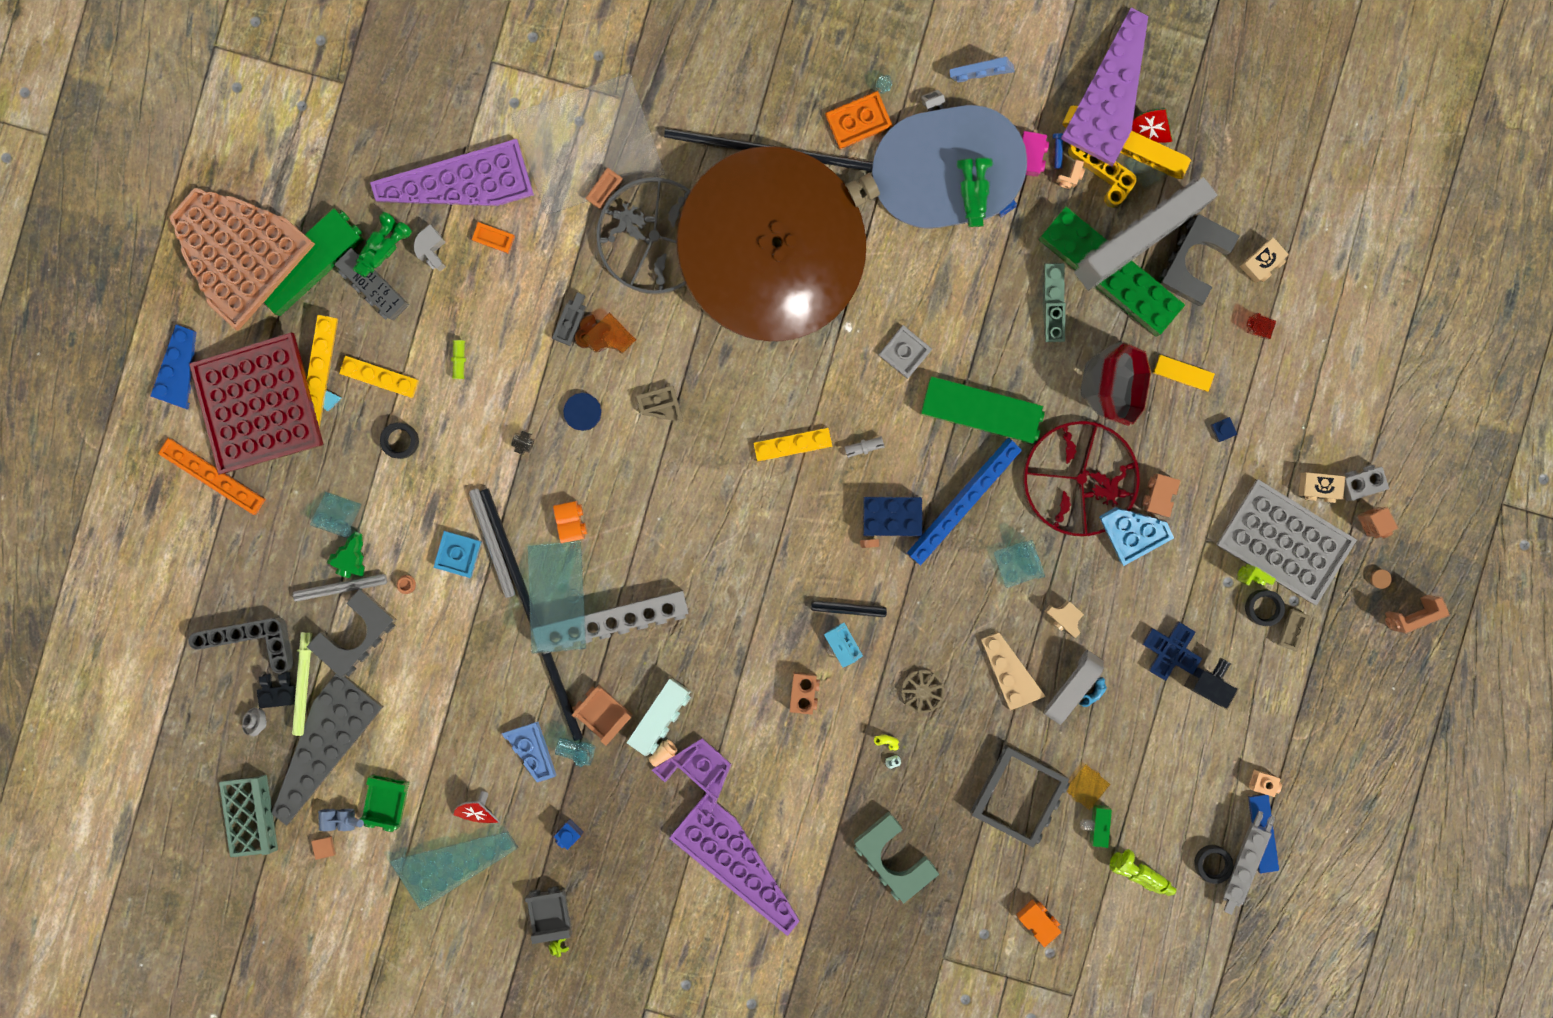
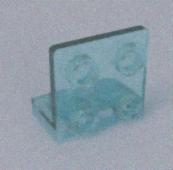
(1019, 563)

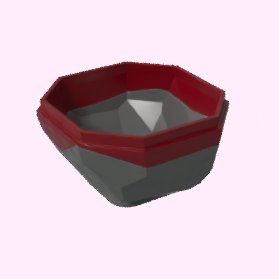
(1117, 383)

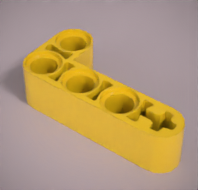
(1114, 180)

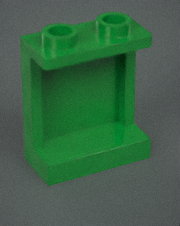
(384, 802)

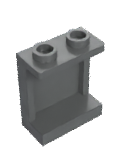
(549, 915)

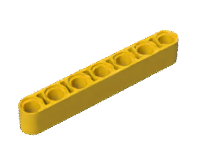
(1148, 152)

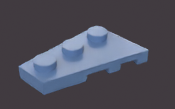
(982, 69)
(532, 749)

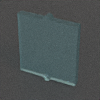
(1144, 174)

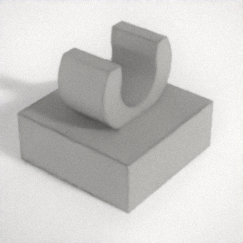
(932, 99)

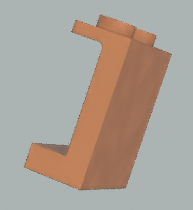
(1433, 610)
(602, 713)

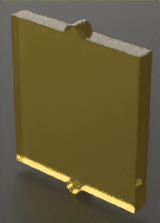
(1087, 787)

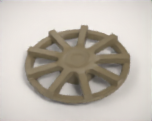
(923, 691)

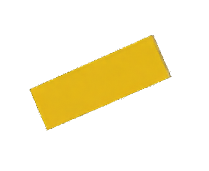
(1183, 373)

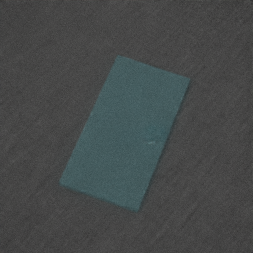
(556, 597)

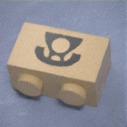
(1264, 260)
(1321, 486)

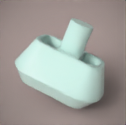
(893, 762)

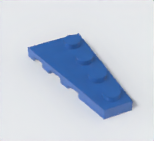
(175, 372)

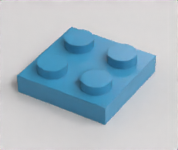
(457, 554)

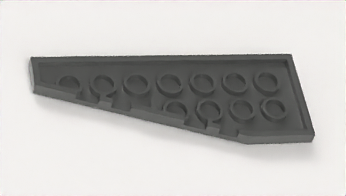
(331, 729)

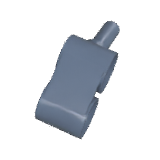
(342, 819)

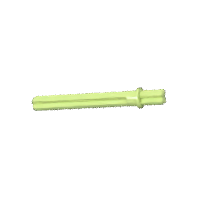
(302, 684)

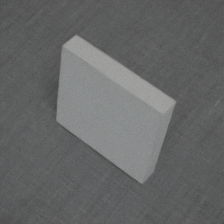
(905, 352)

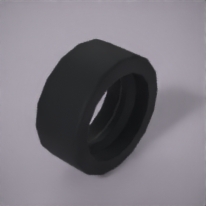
(385, 444)
(1279, 612)
(1226, 872)

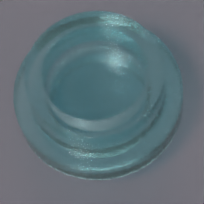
(884, 84)

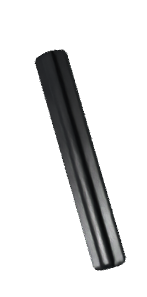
(852, 609)

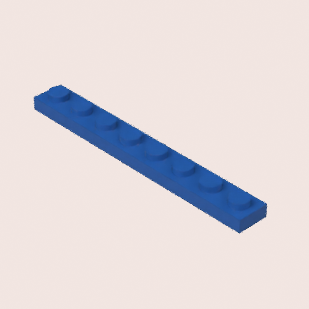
(964, 501)

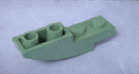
(1053, 302)

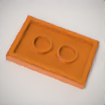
(858, 120)

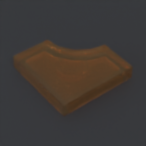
(609, 334)

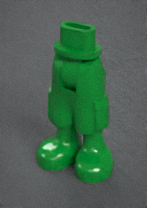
(975, 192)
(379, 248)

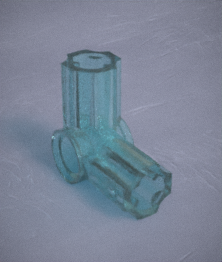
(580, 752)

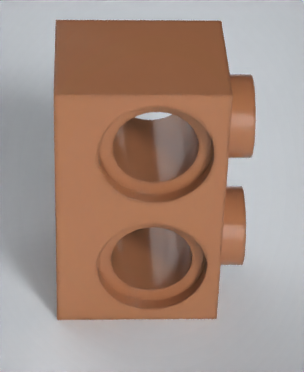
(1377, 522)
(799, 693)

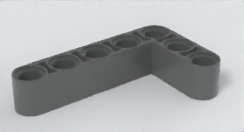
(247, 633)

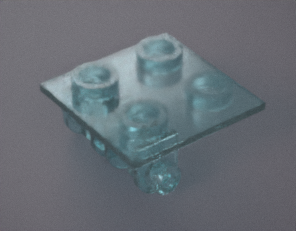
(335, 515)

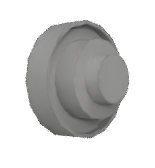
(254, 722)

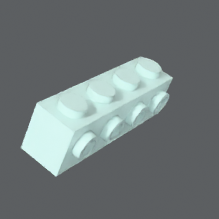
(658, 717)

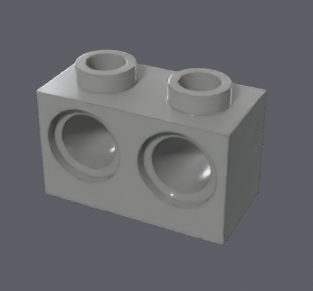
(1364, 486)

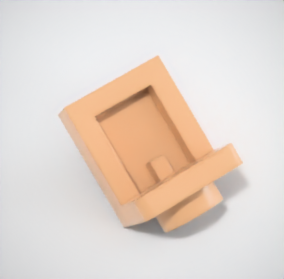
(1076, 173)

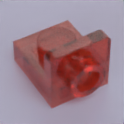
(1260, 326)

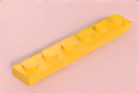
(321, 361)

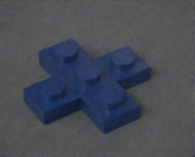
(1171, 651)

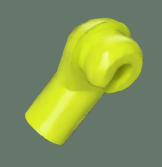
(886, 739)

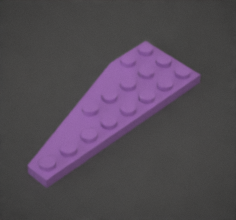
(1108, 106)
(476, 178)
(731, 857)

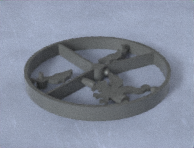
(627, 218)

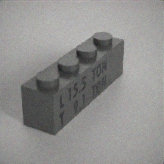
(374, 286)

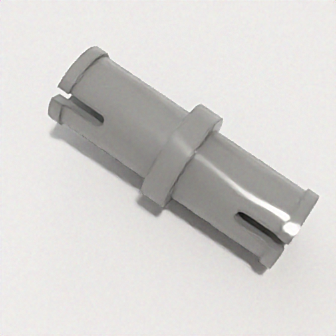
(864, 447)

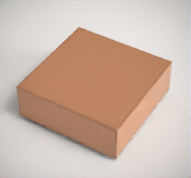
(323, 847)

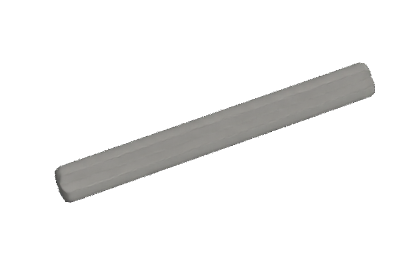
(340, 587)

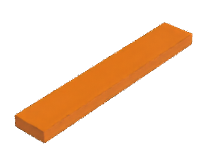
(209, 475)

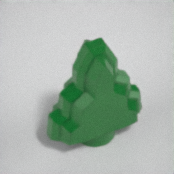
(349, 557)

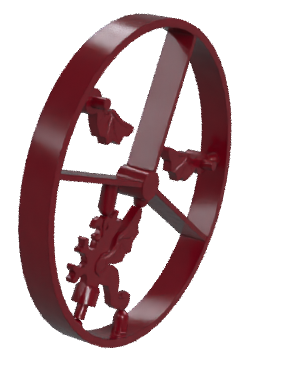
(1110, 491)

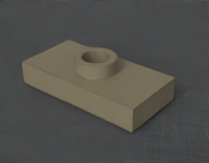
(1293, 630)

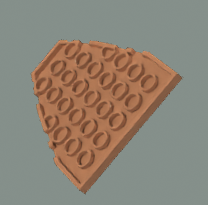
(236, 251)

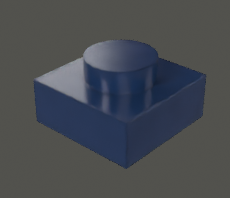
(1223, 429)

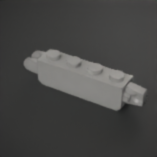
(1247, 863)

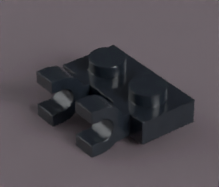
(276, 696)

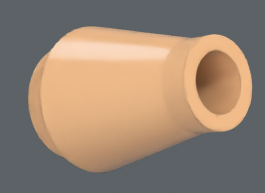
(664, 752)

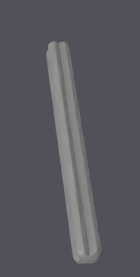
(492, 543)

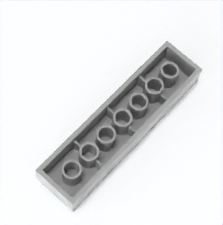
(1144, 232)

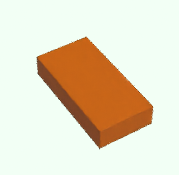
(493, 237)

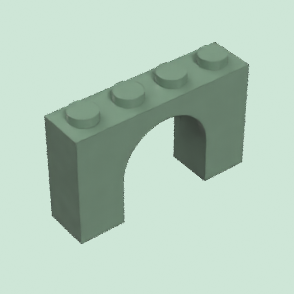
(904, 883)

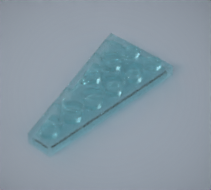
(443, 869)

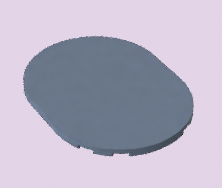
(919, 168)

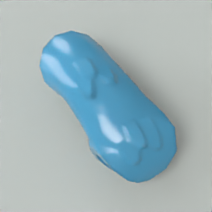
(1099, 690)

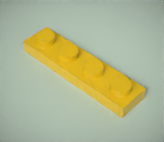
(379, 377)
(792, 444)

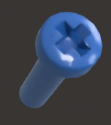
(1058, 150)

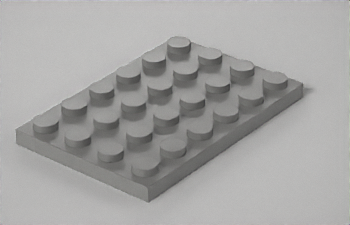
(1286, 542)

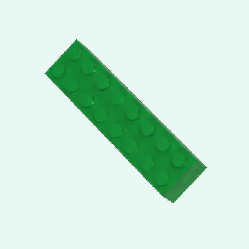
(1128, 287)

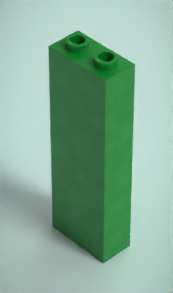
(332, 239)
(982, 410)

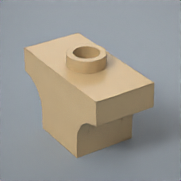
(1066, 618)

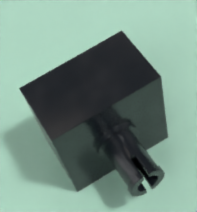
(1212, 684)

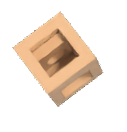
(1259, 781)

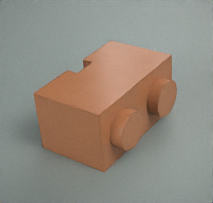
(1160, 495)

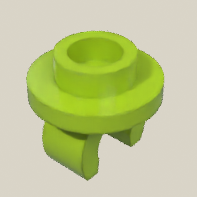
(555, 949)

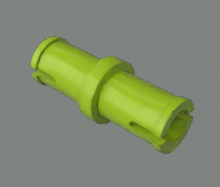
(458, 359)

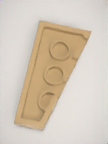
(1011, 675)

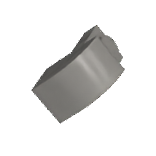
(425, 246)

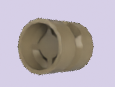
(868, 187)

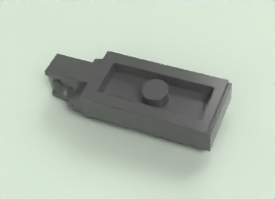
(570, 320)

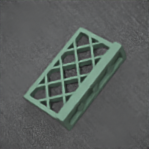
(263, 817)

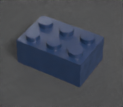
(892, 516)

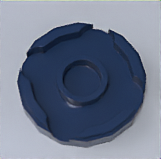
(582, 411)

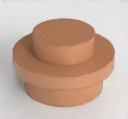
(406, 584)

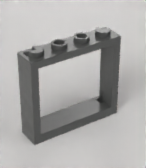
(993, 780)

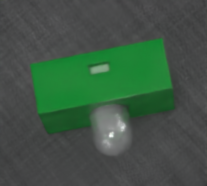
(1098, 825)

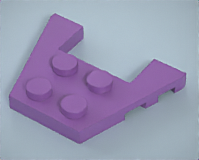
(704, 767)

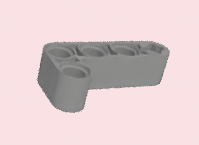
(1075, 687)

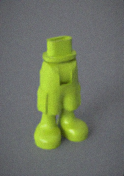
(1141, 874)

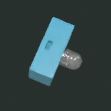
(842, 645)

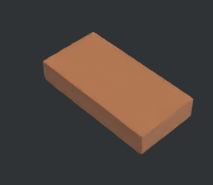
(604, 188)

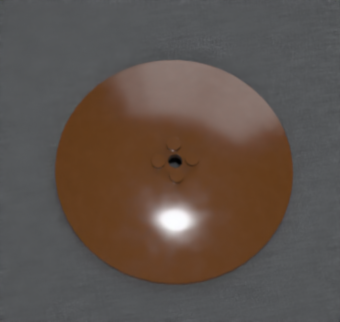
(730, 252)

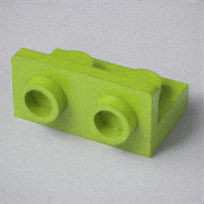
(1251, 573)

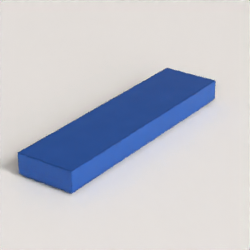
(1269, 860)

